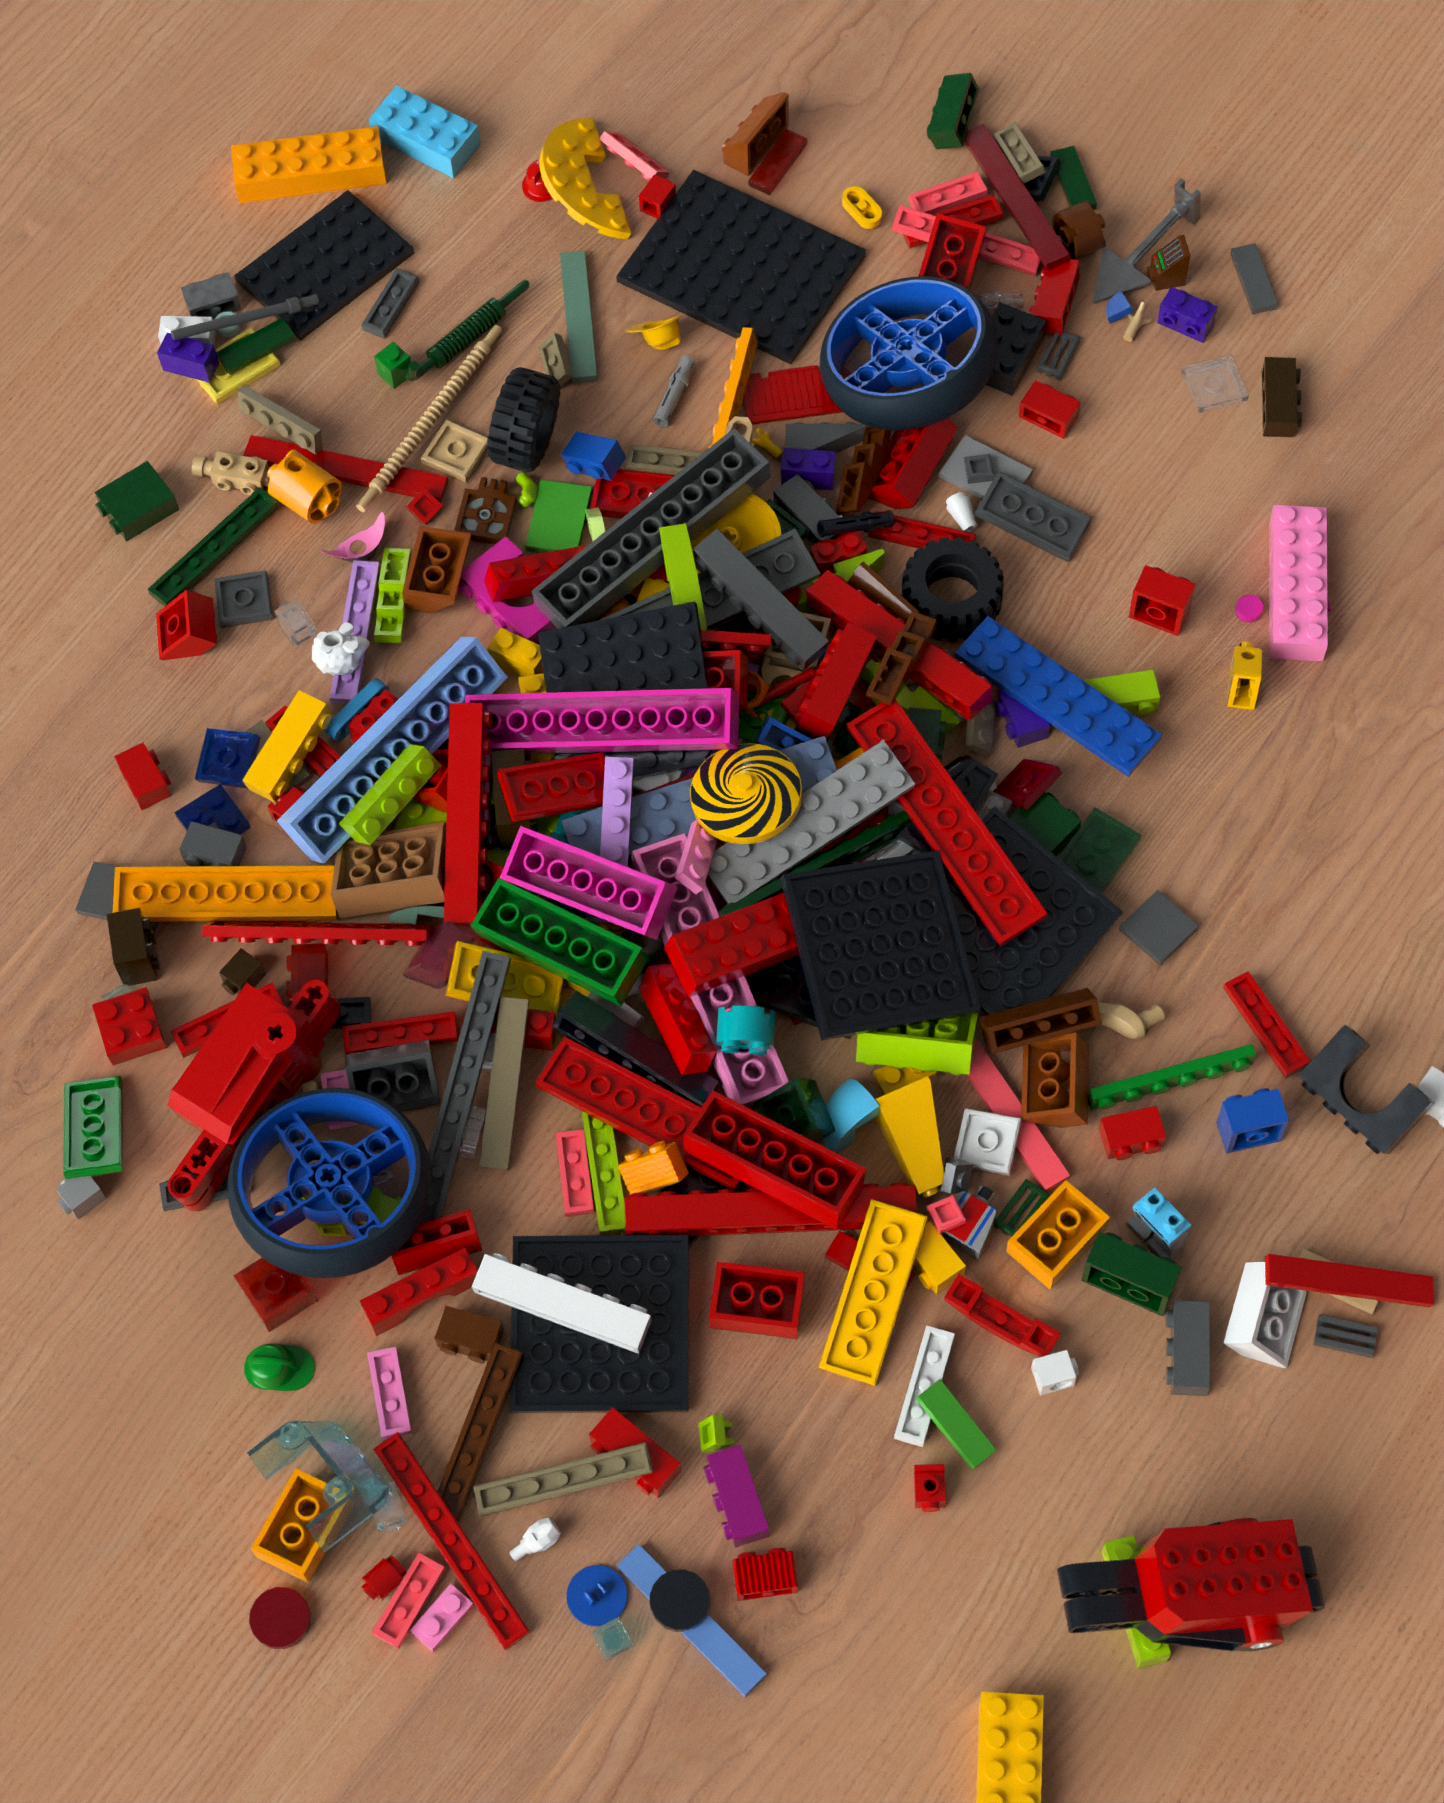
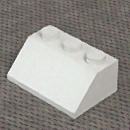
(1264, 1318)

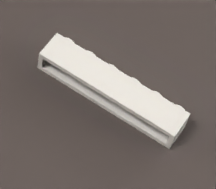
(562, 1303)

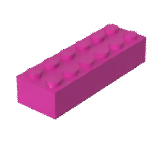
(588, 882)

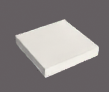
(988, 1141)

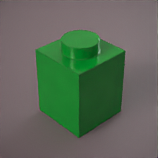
(392, 364)

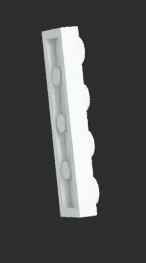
(927, 1370)

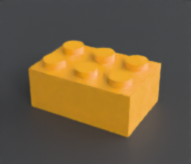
(1057, 1234)
(284, 1537)

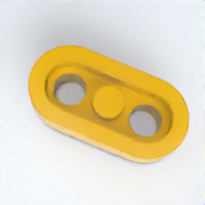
(862, 210)

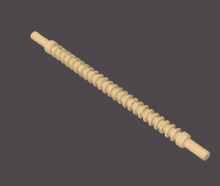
(378, 484)

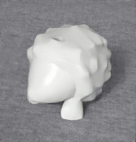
(338, 650)

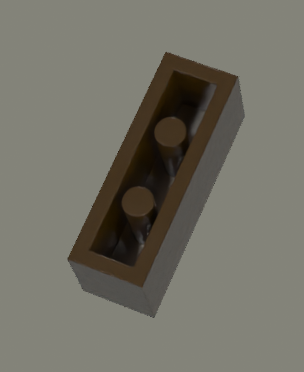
(1280, 397)

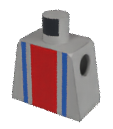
(979, 1222)

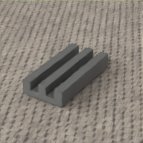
(1050, 370)
(1346, 1325)

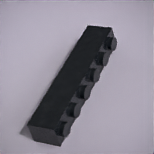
(629, 1047)

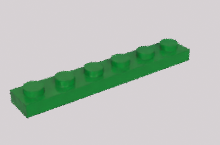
(1163, 1079)

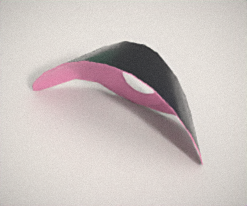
(370, 536)

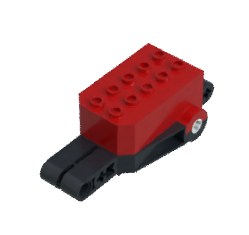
(1200, 1587)

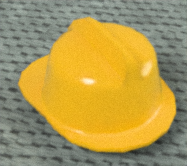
(659, 333)

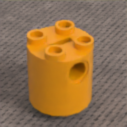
(304, 487)

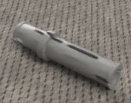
(678, 382)

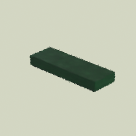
(1073, 178)
(256, 346)

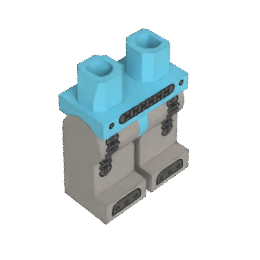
(1159, 1219)

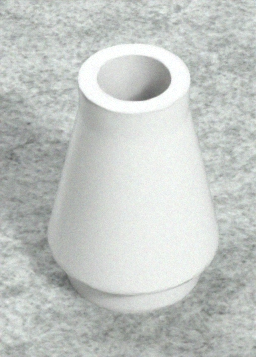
(961, 510)

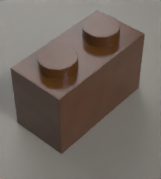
(468, 1334)

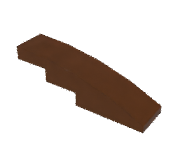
(862, 474)
(901, 658)

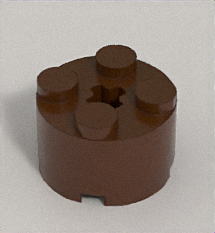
(1079, 229)

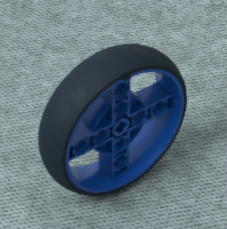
(908, 353)
(290, 1122)

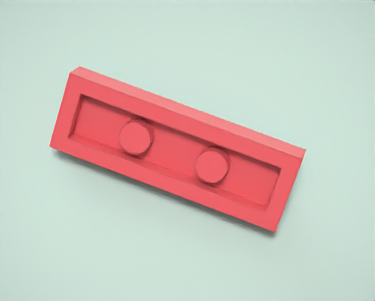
(633, 155)
(949, 194)
(574, 1173)
(408, 1601)

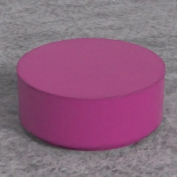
(1249, 608)

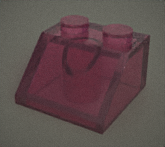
(434, 957)

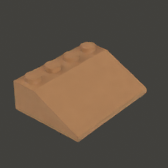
(392, 873)

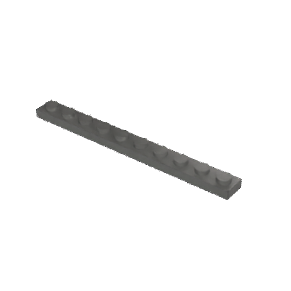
(464, 1078)

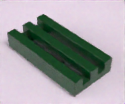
(1008, 1229)

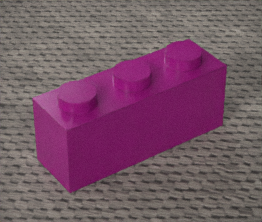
(736, 1496)

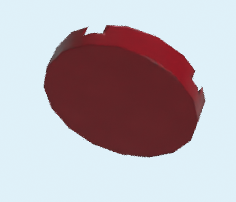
(279, 1618)

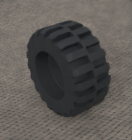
(523, 419)
(961, 561)

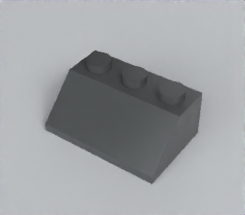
(396, 1074)

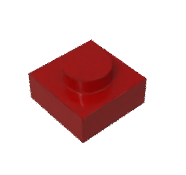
(424, 506)

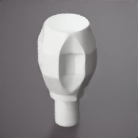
(537, 1538)

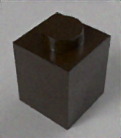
(241, 970)

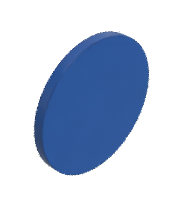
(596, 1595)

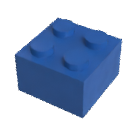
(1252, 1120)

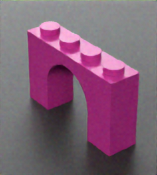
(521, 621)

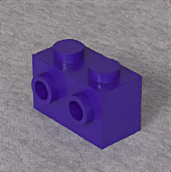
(1187, 314)

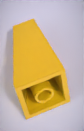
(912, 1134)

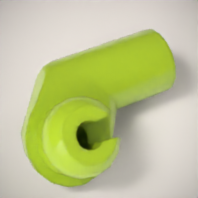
(529, 490)

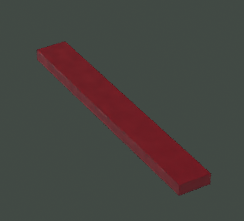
(1016, 197)

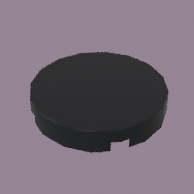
(679, 1600)

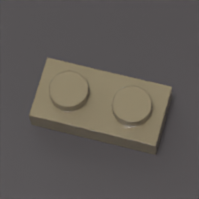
(555, 359)

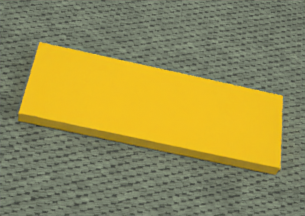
(873, 1292)

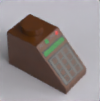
(1170, 265)

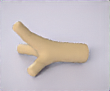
(1136, 322)

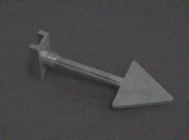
(1120, 274)

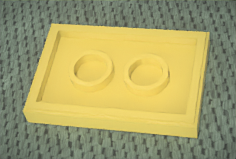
(225, 385)

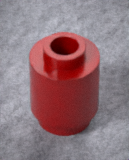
(383, 1578)

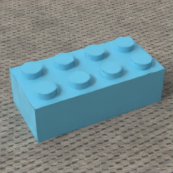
(425, 131)

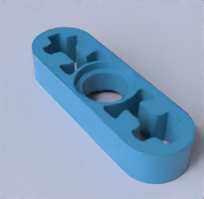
(339, 724)

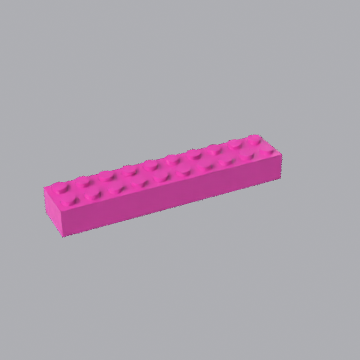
(613, 720)

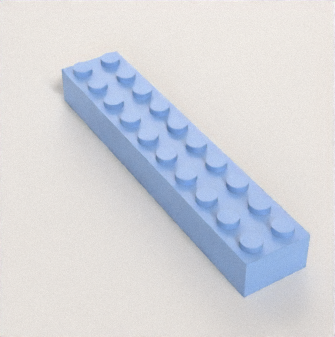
(414, 719)

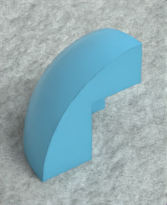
(849, 1109)

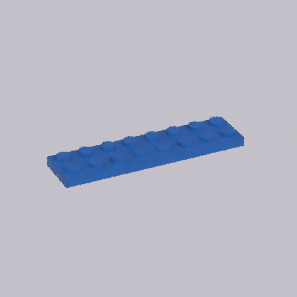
(1058, 696)

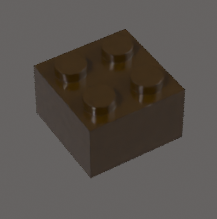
(133, 946)

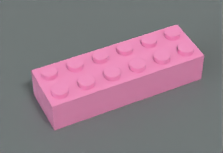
(1298, 583)

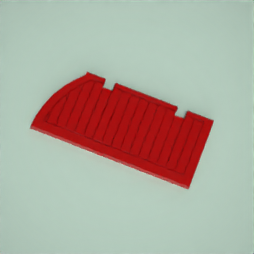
(788, 395)

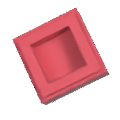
(946, 1214)

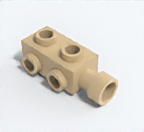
(233, 471)

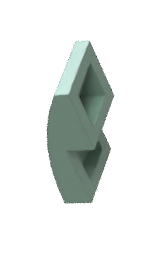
(410, 915)

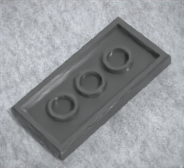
(1033, 516)

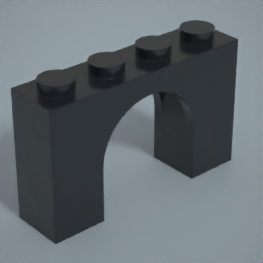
(1327, 1078)

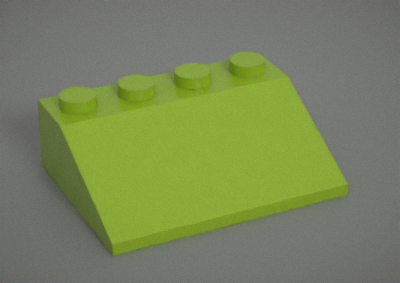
(927, 1046)

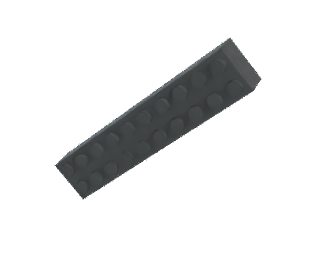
(633, 545)

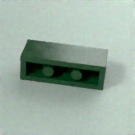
(953, 111)

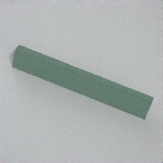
(578, 316)

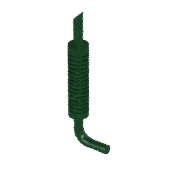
(465, 333)

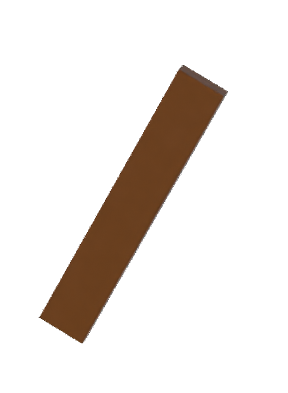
(479, 1427)

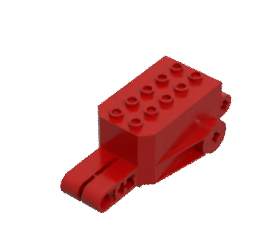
(242, 1070)

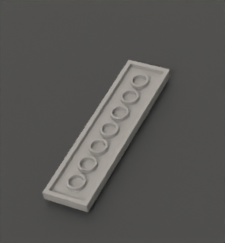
(824, 815)

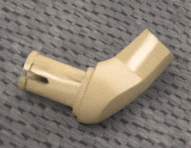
(1128, 1022)

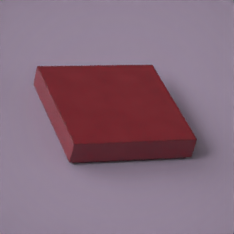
(1027, 782)

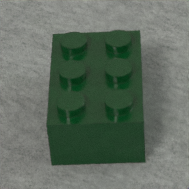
(1131, 1273)

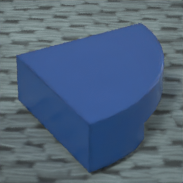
(1118, 307)

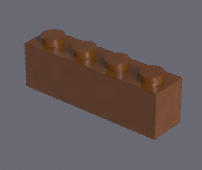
(1040, 1020)

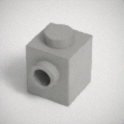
(79, 1195)

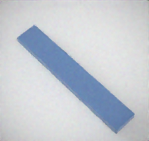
(707, 1637)

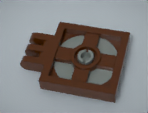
(486, 512)

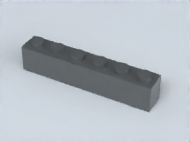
(759, 600)

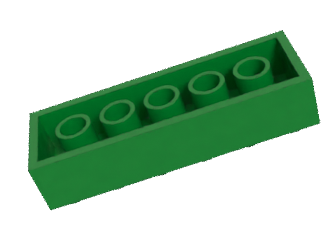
(560, 942)

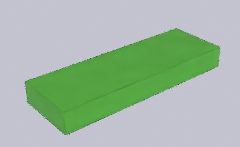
(955, 1424)

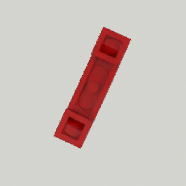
(1000, 1319)

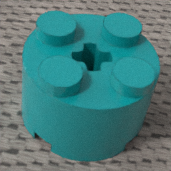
(745, 1029)

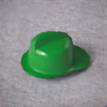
(279, 1367)

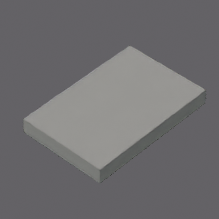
(955, 473)

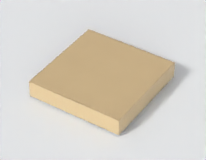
(455, 451)

